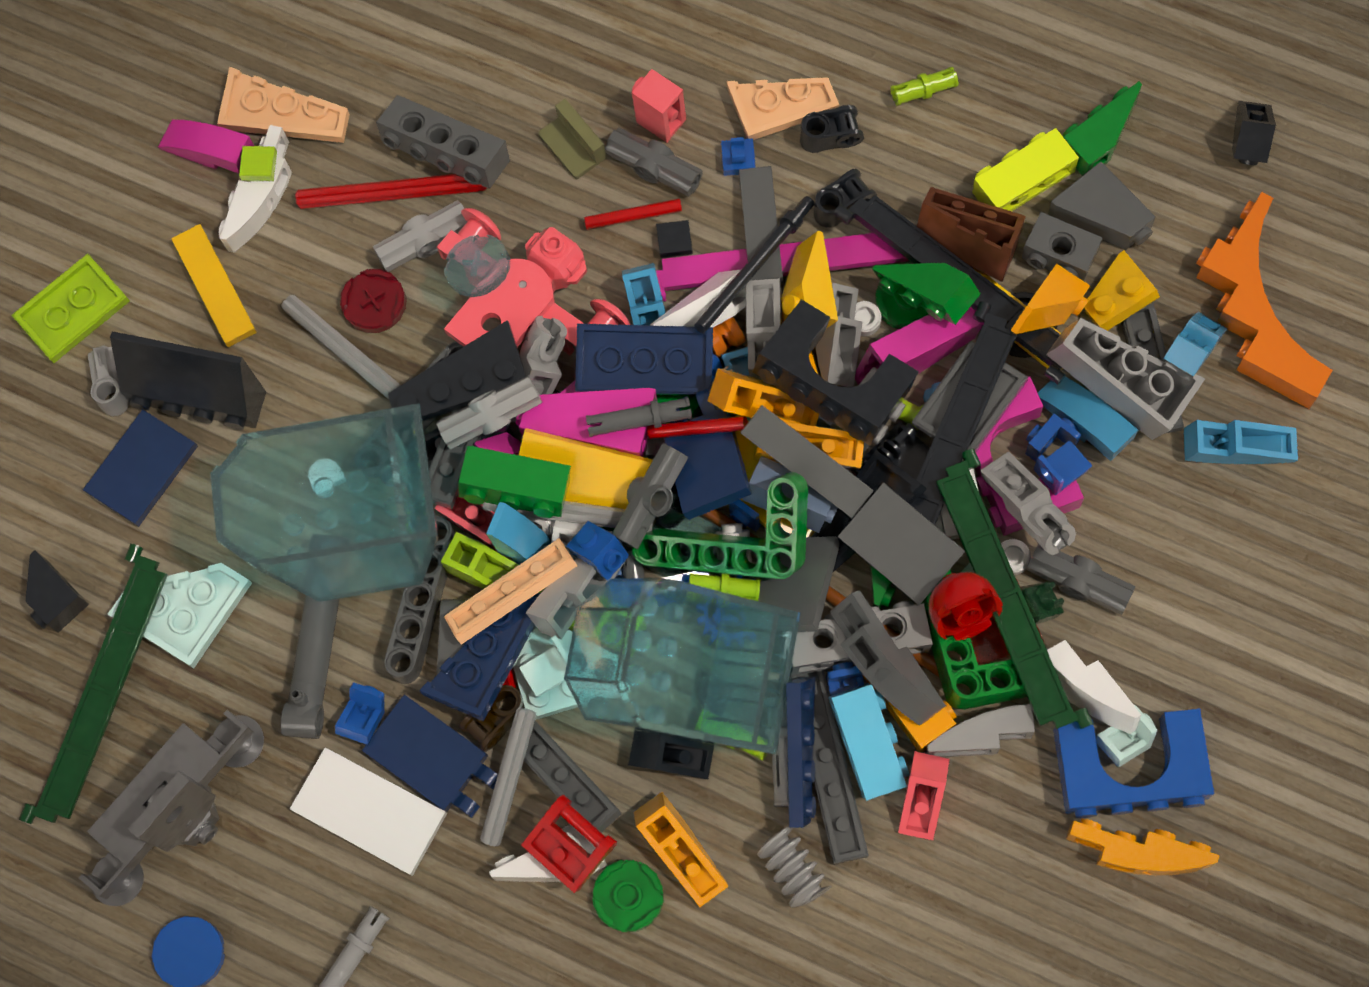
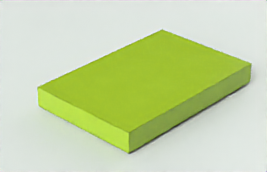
(70, 308)

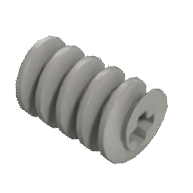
(792, 868)

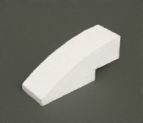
(1093, 689)

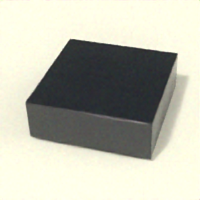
(674, 239)

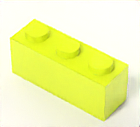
(1026, 172)

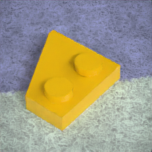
(1119, 293)

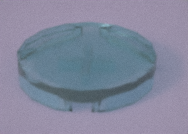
(477, 265)

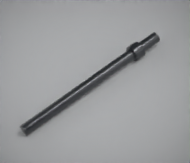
(788, 225)

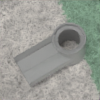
(106, 382)

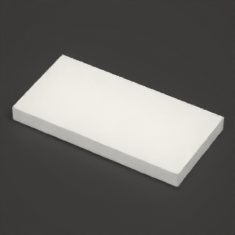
(368, 811)

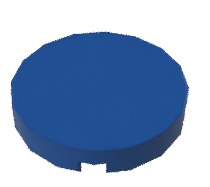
(188, 952)

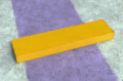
(214, 285)

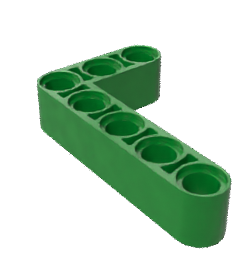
(735, 547)
(969, 673)

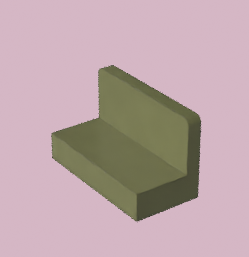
(573, 141)

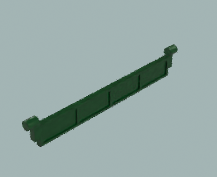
(1015, 620)
(100, 691)

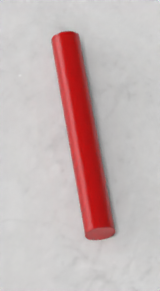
(632, 214)
(697, 427)

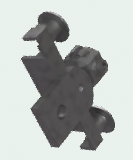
(167, 804)

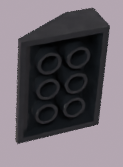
(187, 381)

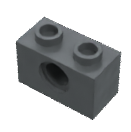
(1054, 233)

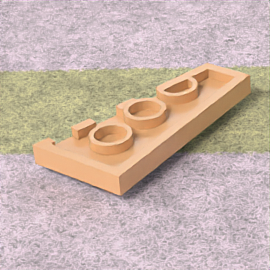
(254, 104)

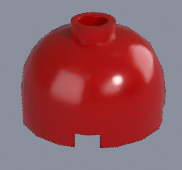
(963, 605)

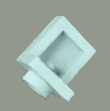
(1124, 746)

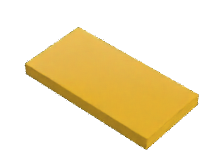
(596, 472)

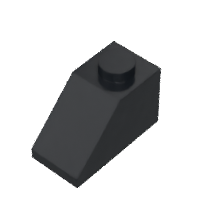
(1253, 132)
(51, 595)
(671, 754)

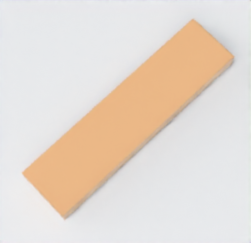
(510, 591)

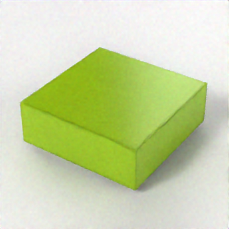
(258, 163)

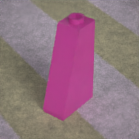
(920, 343)
(566, 417)

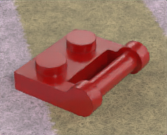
(562, 853)

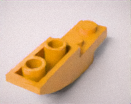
(1154, 856)

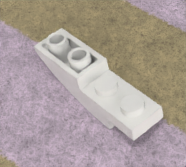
(256, 200)

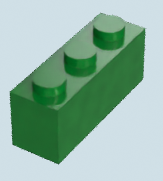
(514, 480)

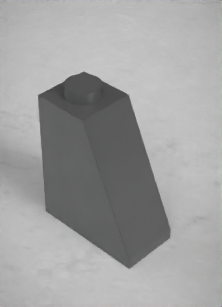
(1105, 208)

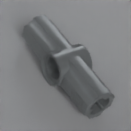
(653, 161)
(650, 496)
(1081, 579)

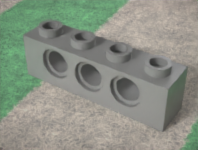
(906, 616)

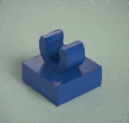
(737, 155)

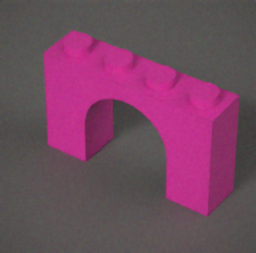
(1023, 409)

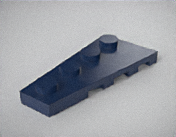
(800, 750)

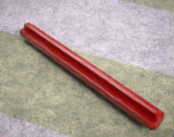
(384, 191)

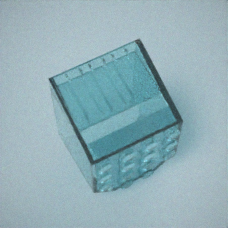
(331, 503)
(682, 662)

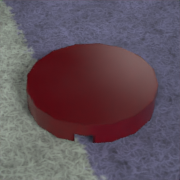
(373, 301)

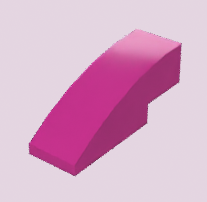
(205, 144)

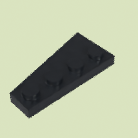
(471, 371)
(873, 474)

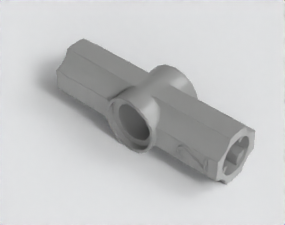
(420, 236)
(489, 412)

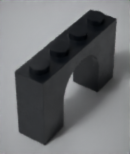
(856, 409)

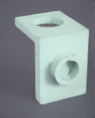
(546, 669)

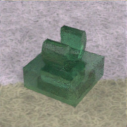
(1043, 602)

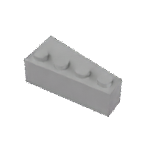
(1125, 377)

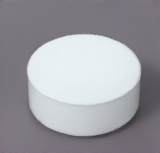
(870, 317)
(1017, 555)

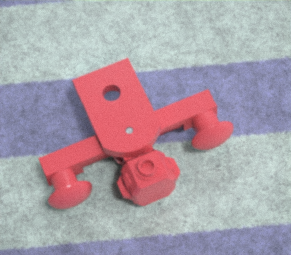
(529, 286)

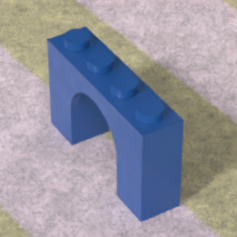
(1183, 779)

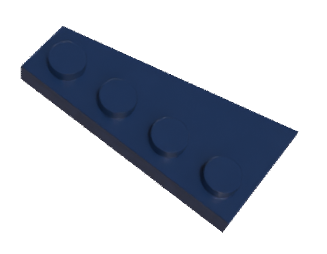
(482, 664)

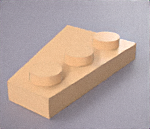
(780, 105)

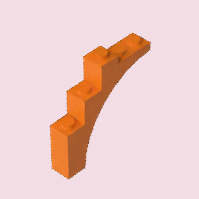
(1268, 351)

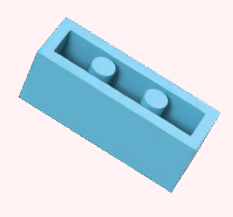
(869, 741)

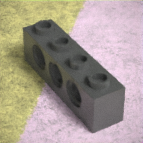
(443, 141)

